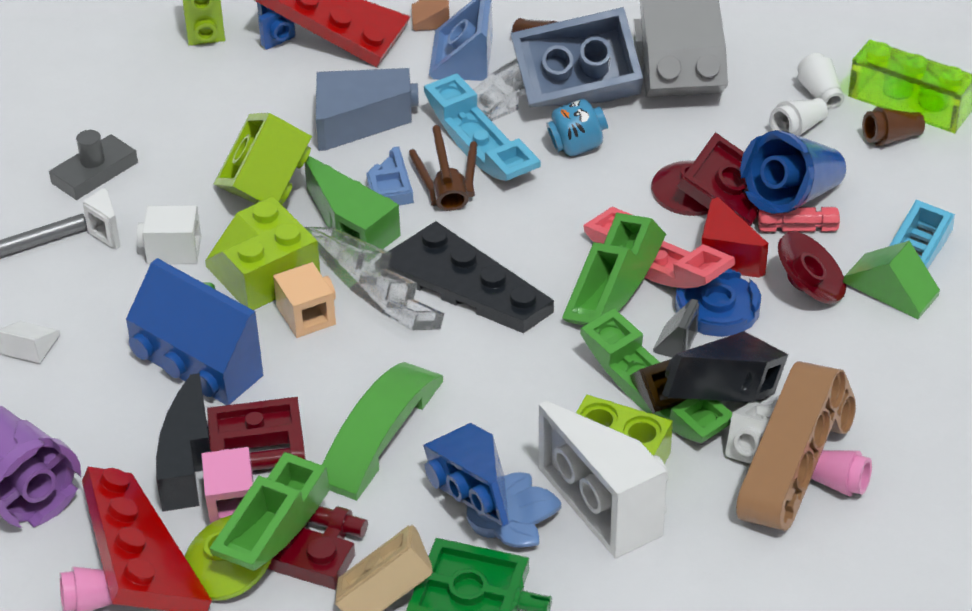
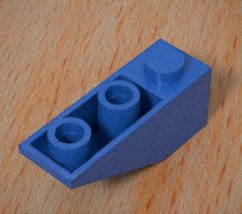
(470, 470)

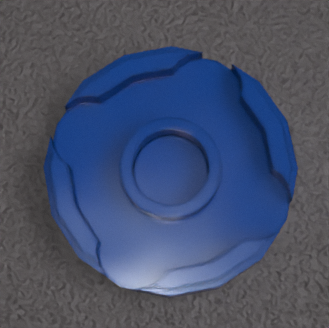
(725, 304)

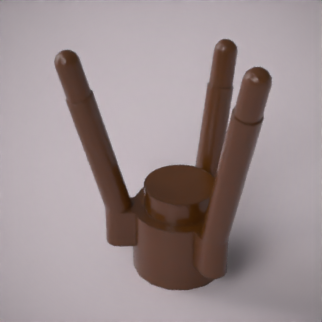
(450, 188)

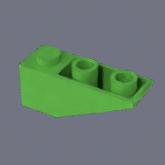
(351, 205)

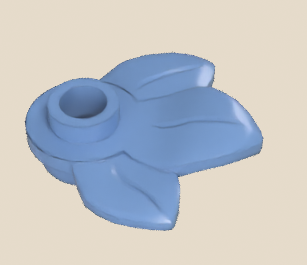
(525, 509)

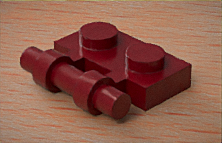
(321, 556)

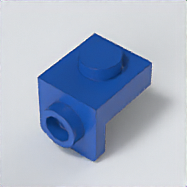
(273, 27)

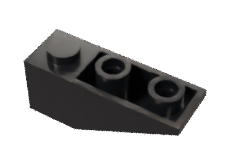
(726, 370)

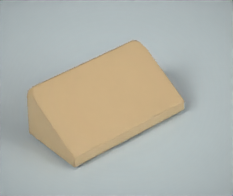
(385, 574)

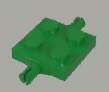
(475, 580)

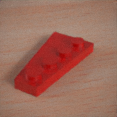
(350, 24)
(136, 548)

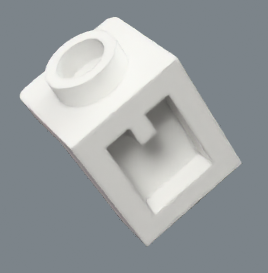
(747, 430)

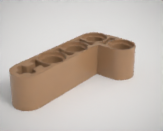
(808, 409)

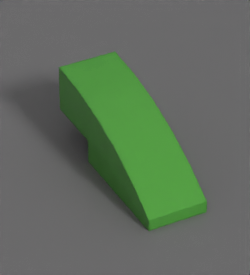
(614, 268)
(272, 512)

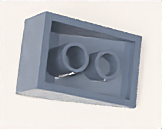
(578, 60)

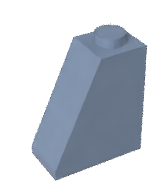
(362, 104)

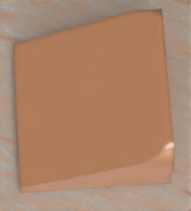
(429, 14)

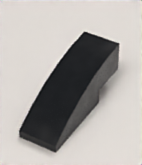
(180, 447)

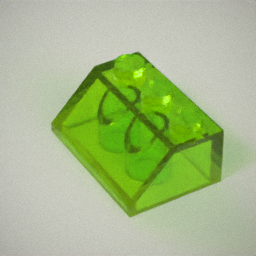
(911, 84)

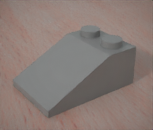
(683, 47)

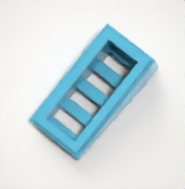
(931, 219)

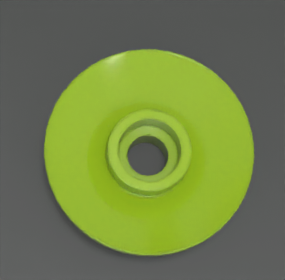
(218, 576)

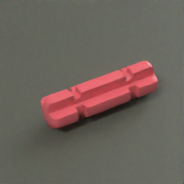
(800, 220)

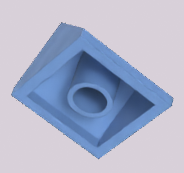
(464, 43)

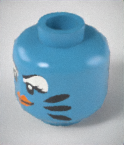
(577, 127)

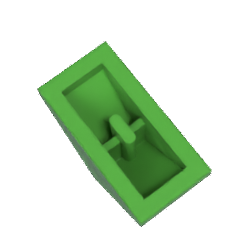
(895, 278)

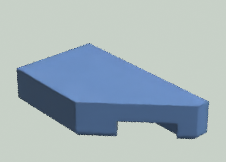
(391, 179)

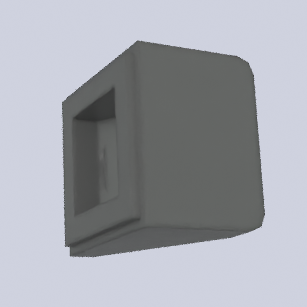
(679, 331)

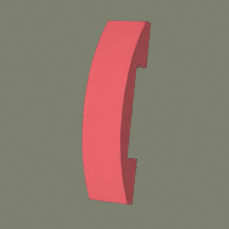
(672, 264)

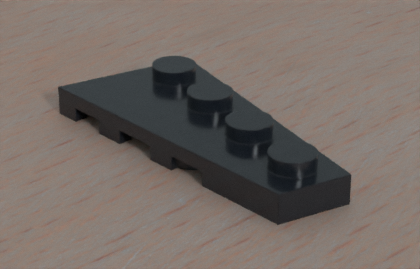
(468, 276)

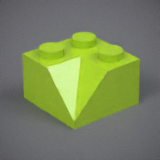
(264, 159)
(256, 247)

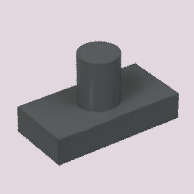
(93, 165)

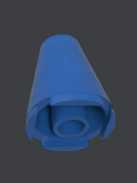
(789, 171)

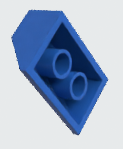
(195, 331)

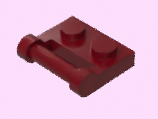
(258, 426)

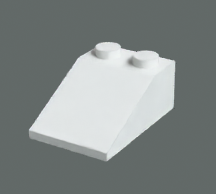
(604, 478)

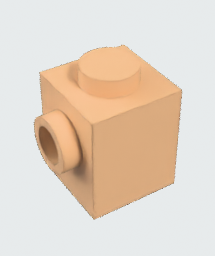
(305, 299)

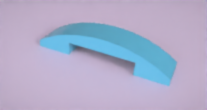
(458, 112)

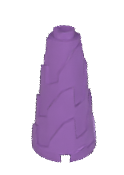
(33, 472)

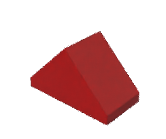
(734, 237)

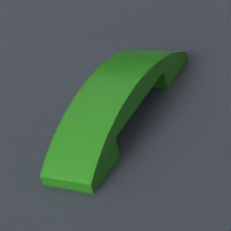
(620, 352)
(372, 425)

